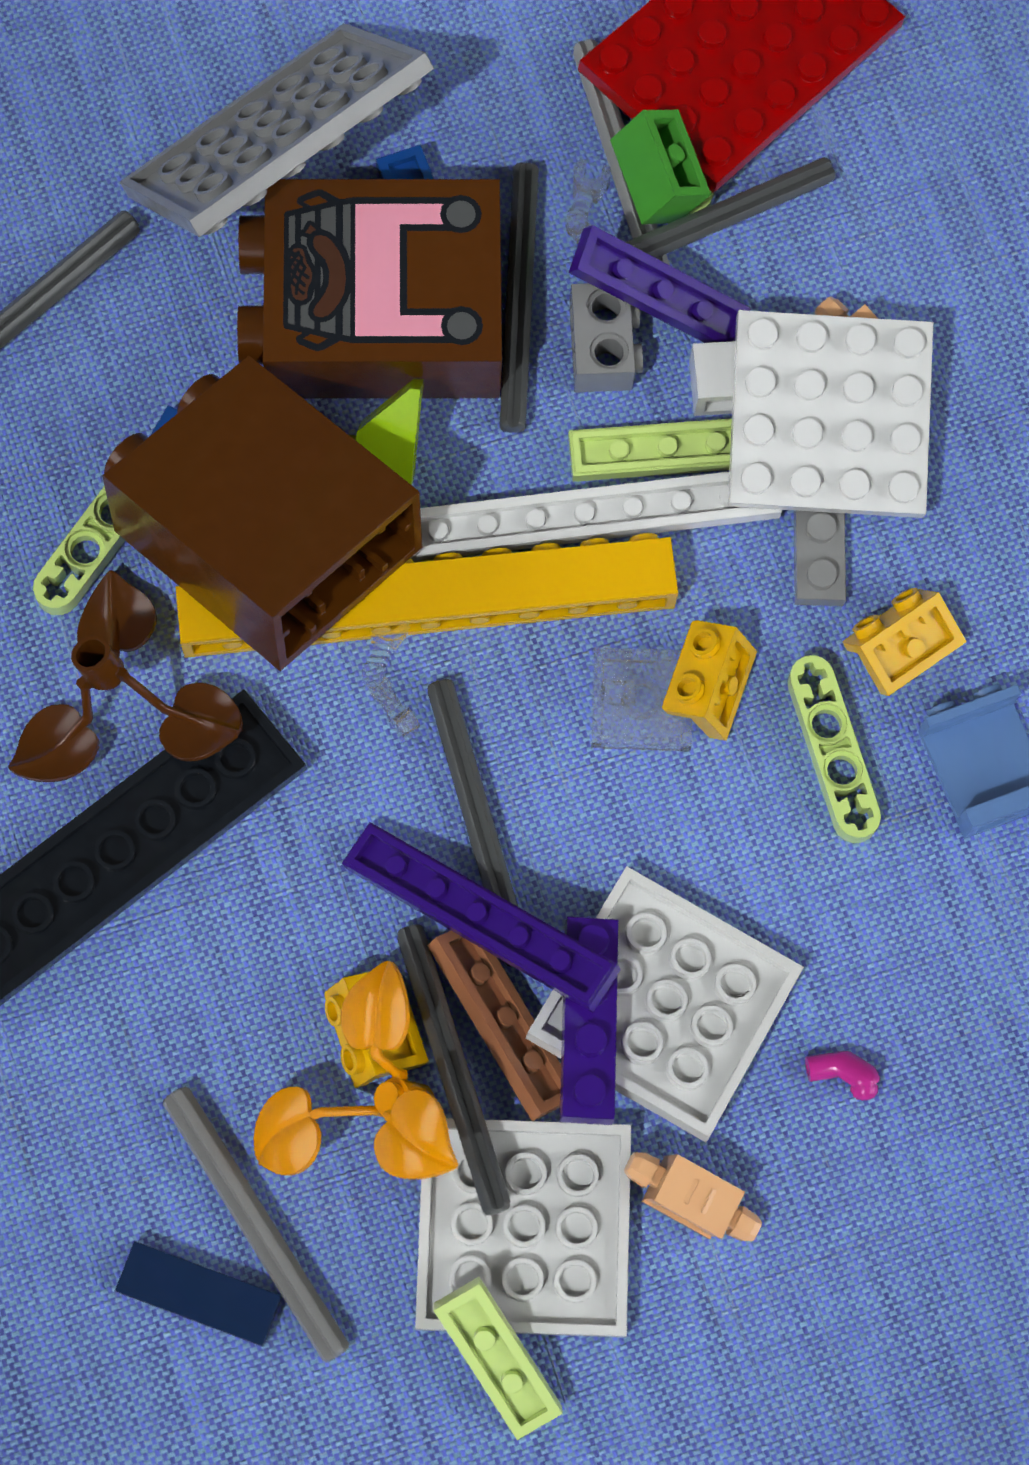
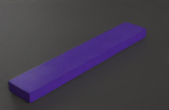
(482, 917)

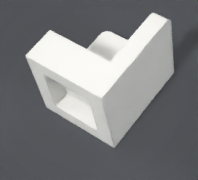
(712, 377)

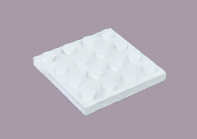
(830, 414)
(688, 1004)
(559, 1248)

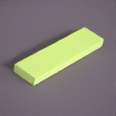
(650, 450)

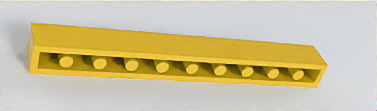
(483, 592)

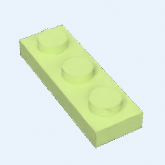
(498, 1358)

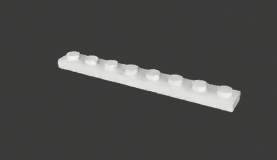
(582, 515)

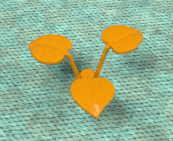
(416, 1132)

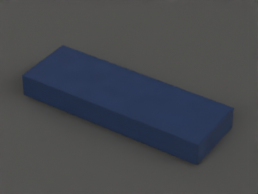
(198, 1293)

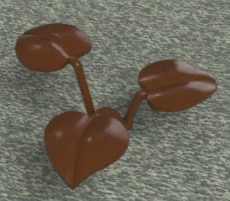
(114, 620)

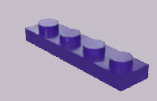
(655, 287)
(590, 1037)

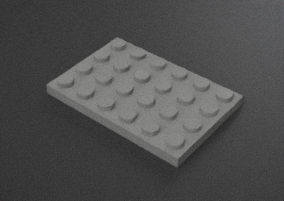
(276, 128)

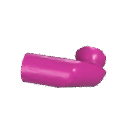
(848, 1067)

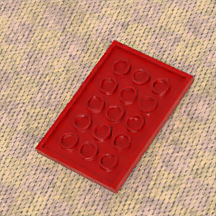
(735, 66)

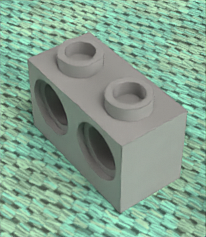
(596, 337)

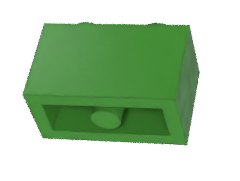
(660, 166)

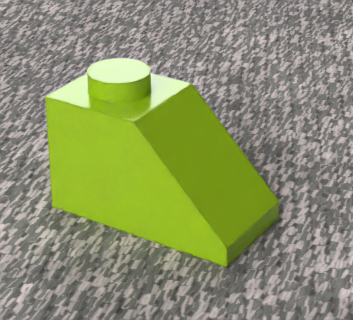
(394, 430)

